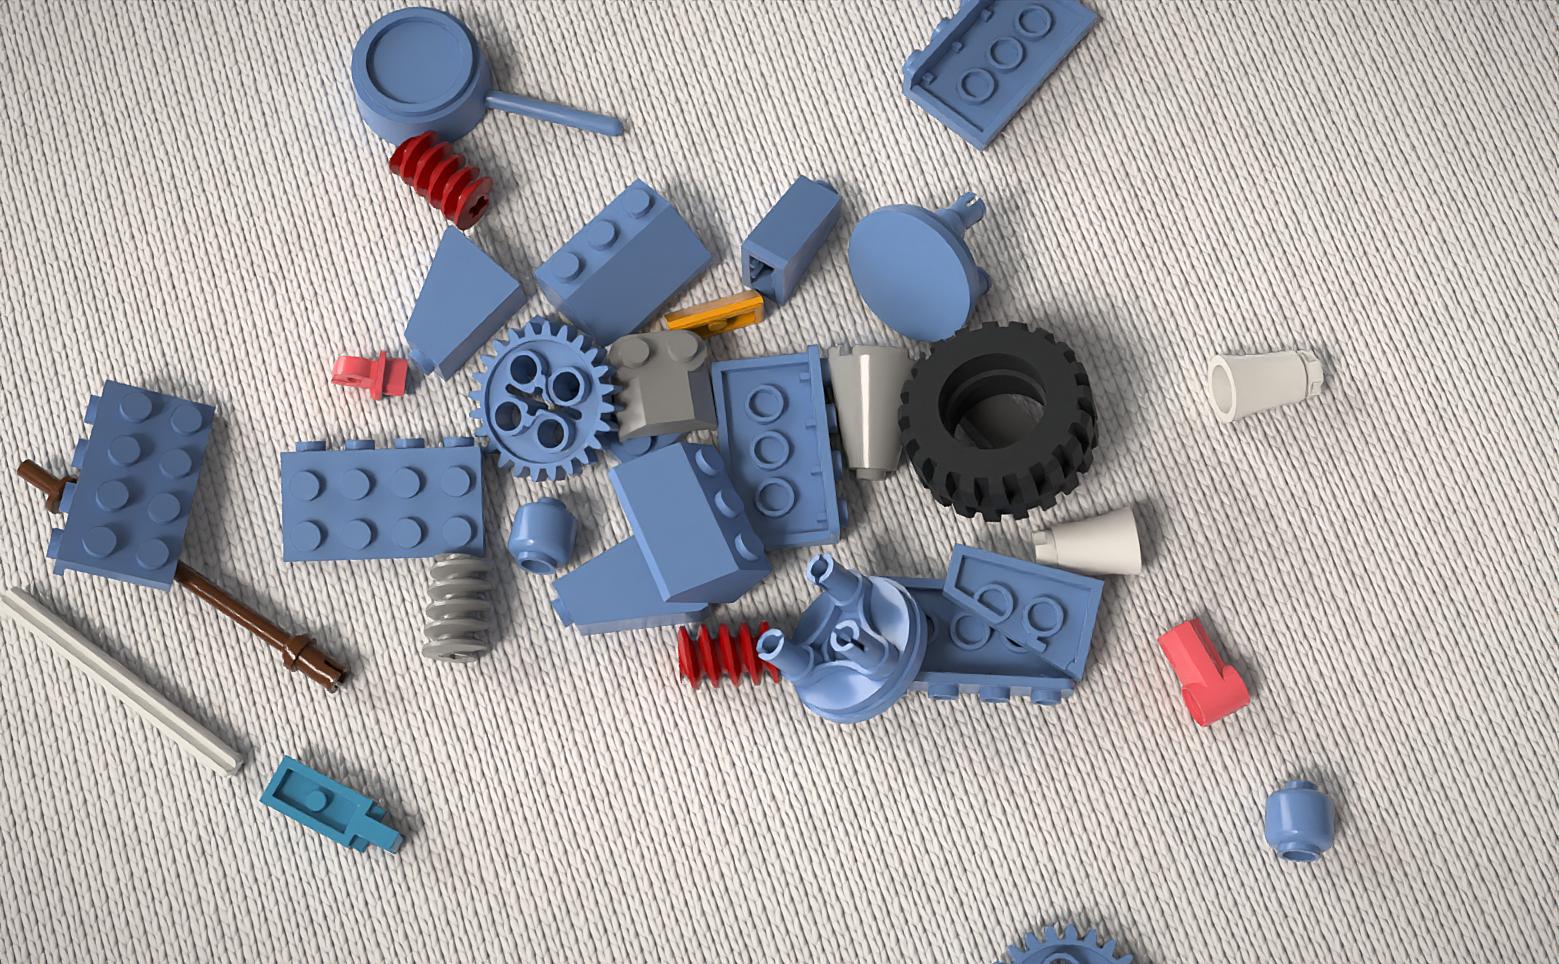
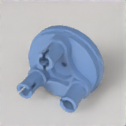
(918, 267)
(852, 645)

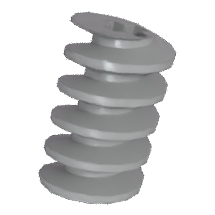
(456, 607)

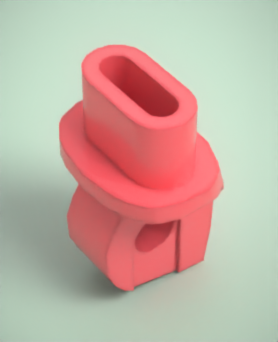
(382, 376)

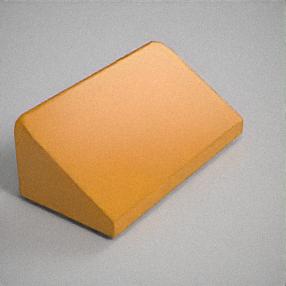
(719, 314)

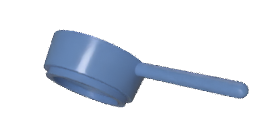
(429, 73)

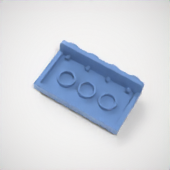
(992, 61)
(778, 447)
(132, 486)
(383, 500)
(976, 658)

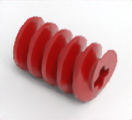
(443, 178)
(723, 655)

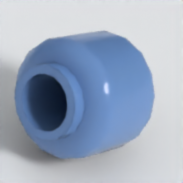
(543, 536)
(1299, 822)

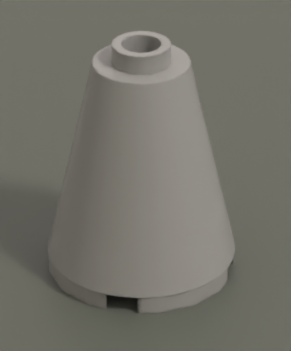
(867, 405)

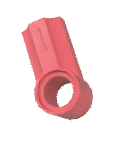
(1209, 685)

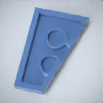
(1029, 603)

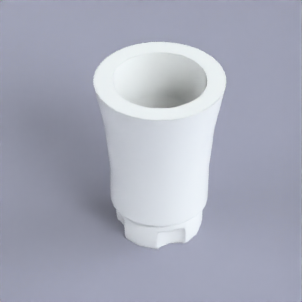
(1262, 381)
(1091, 545)

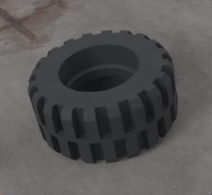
(988, 365)

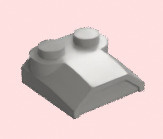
(662, 384)

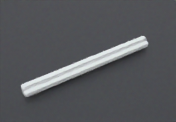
(121, 682)

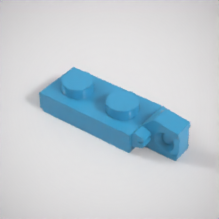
(329, 808)

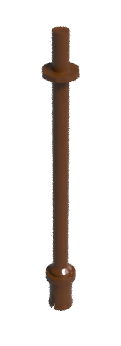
(297, 651)

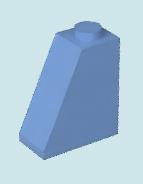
(789, 238)
(459, 306)
(618, 595)

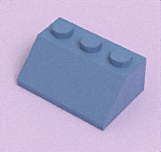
(623, 265)
(690, 524)

